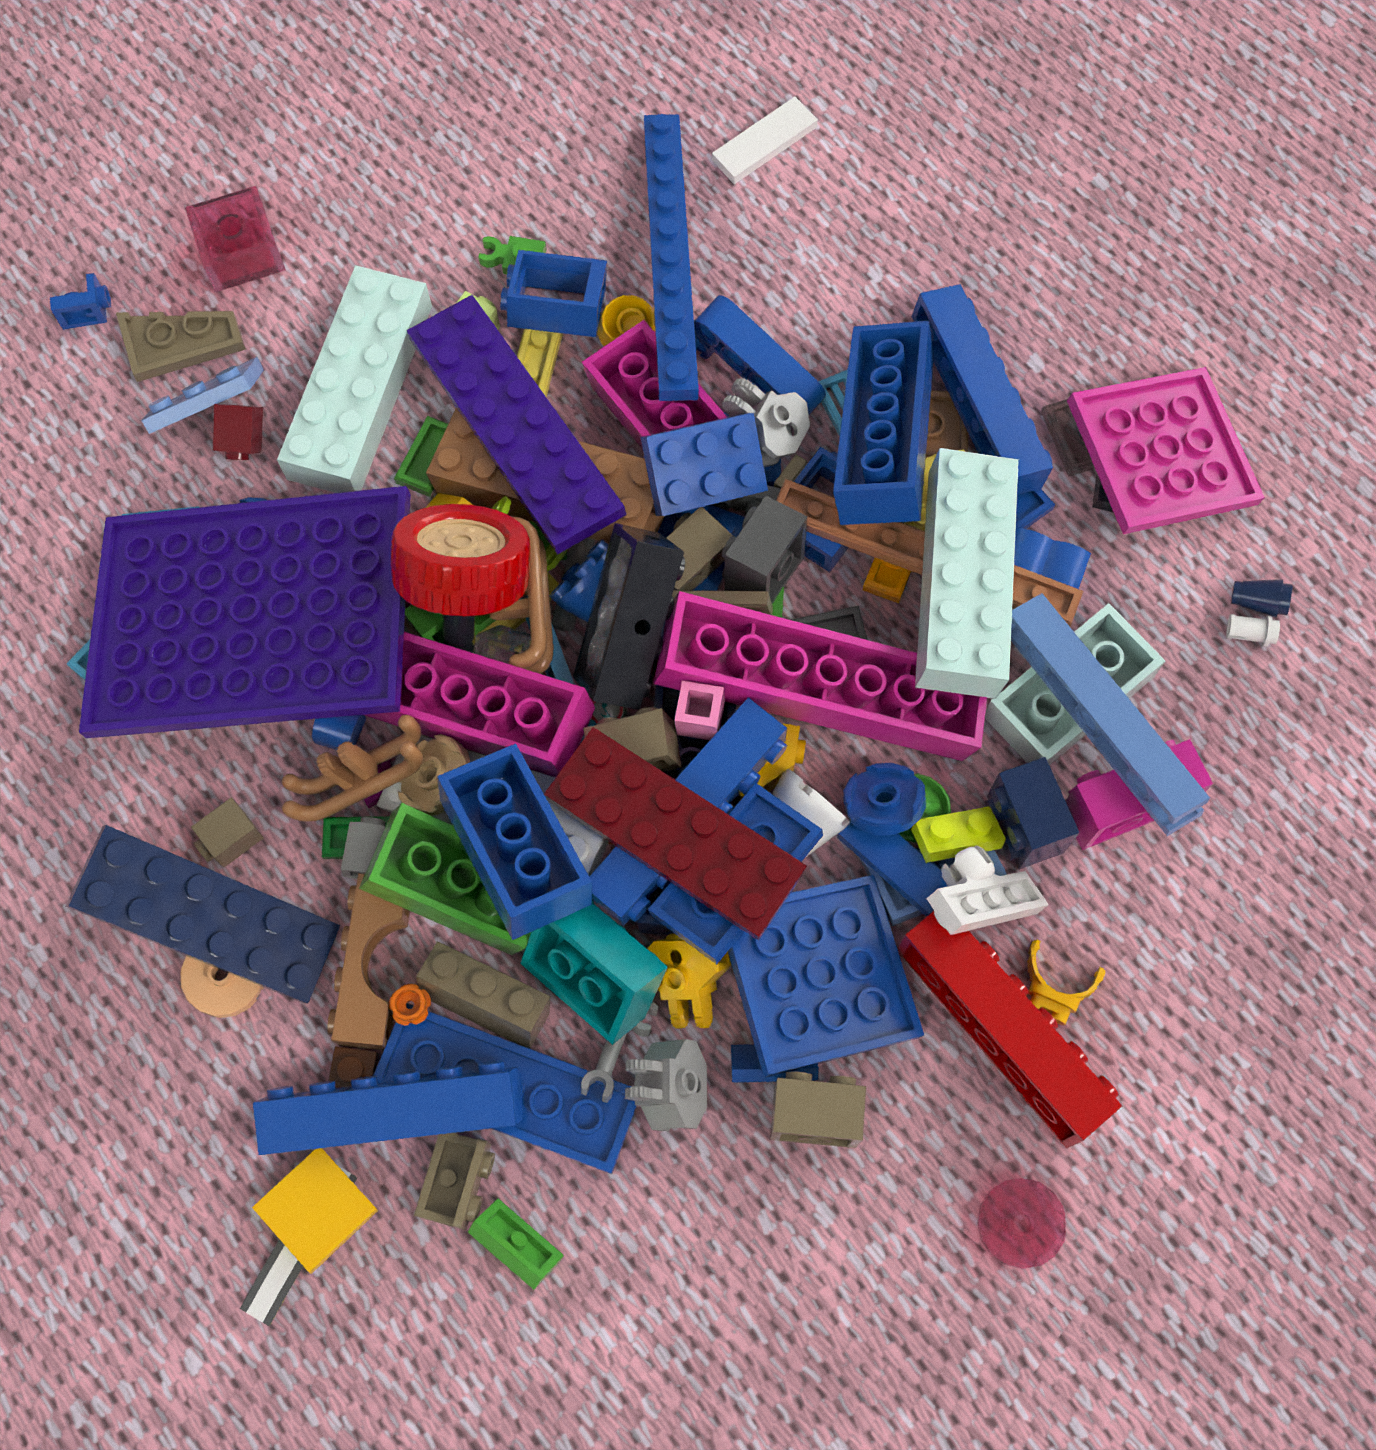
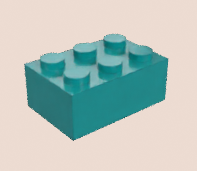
(596, 970)

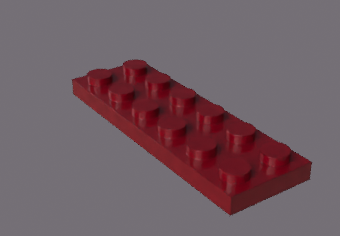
(675, 833)

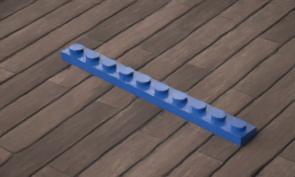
(670, 260)

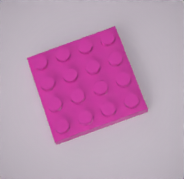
(1164, 450)

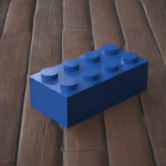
(514, 841)

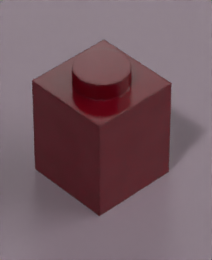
(237, 430)

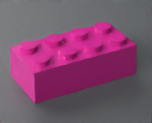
(627, 382)

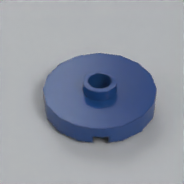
(886, 783)

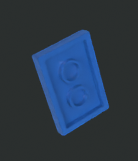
(704, 464)

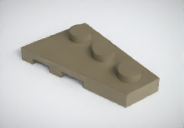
(170, 343)

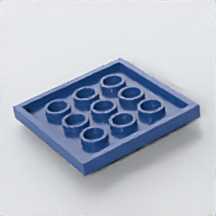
(824, 979)

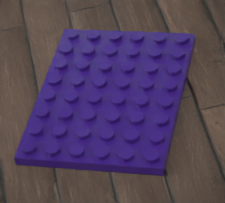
(246, 615)

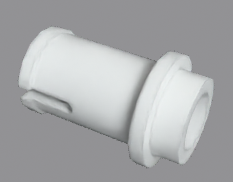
(1253, 629)

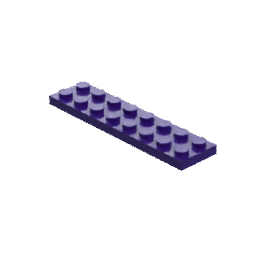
(516, 424)

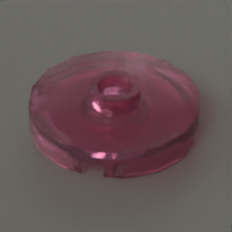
(1044, 1217)

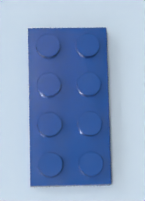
(699, 924)

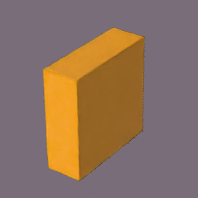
(886, 580)

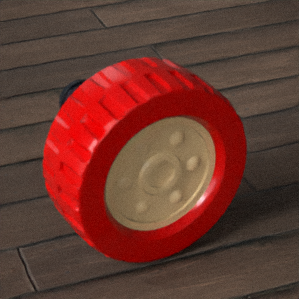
(460, 565)

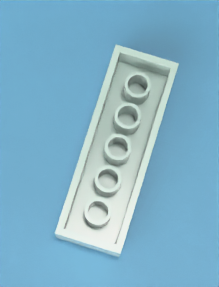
(354, 382)
(967, 574)

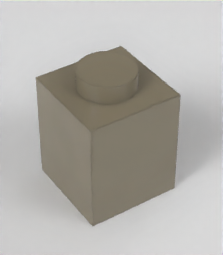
(225, 833)

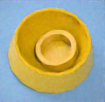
(623, 310)

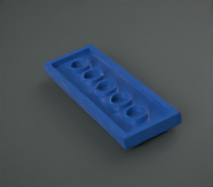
(551, 1095)

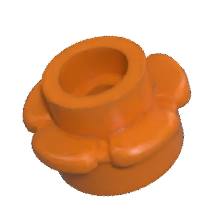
(401, 997)

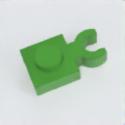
(507, 254)

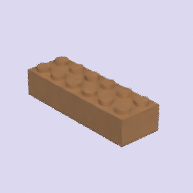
(467, 471)

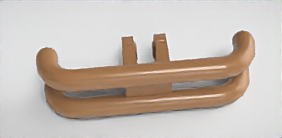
(536, 607)
(355, 773)

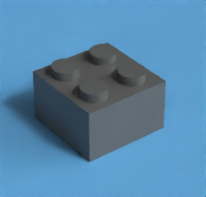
(765, 549)

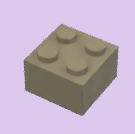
(818, 1111)

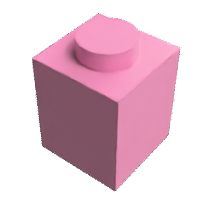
(699, 710)

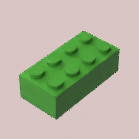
(430, 874)

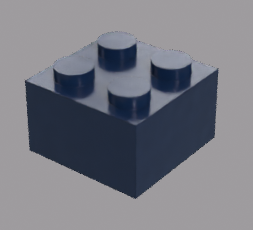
(1031, 813)

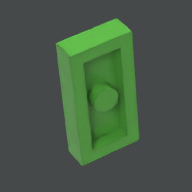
(515, 1243)

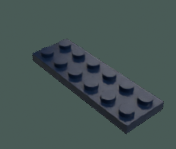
(203, 914)

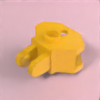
(688, 978)

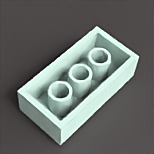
(1036, 720)

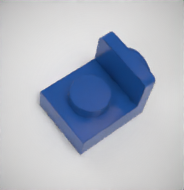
(82, 308)

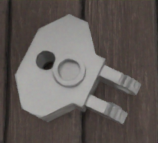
(772, 418)
(670, 1084)

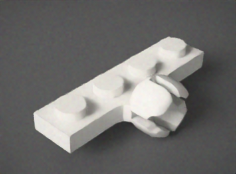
(979, 896)

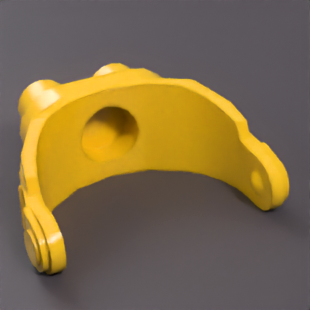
(1055, 1002)

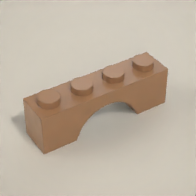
(361, 1015)

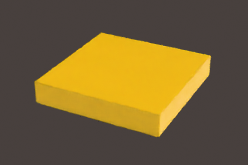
(315, 1209)

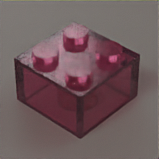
(235, 238)

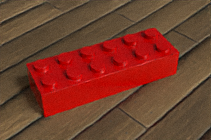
(1011, 1030)

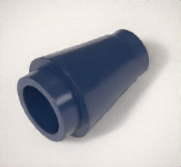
(1263, 596)

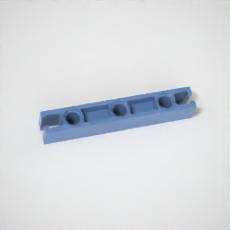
(1107, 716)

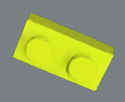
(950, 833)

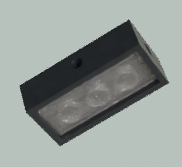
(628, 616)

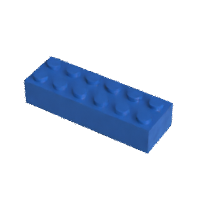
(884, 424)

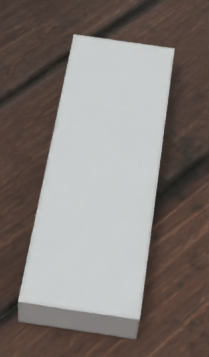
(764, 140)

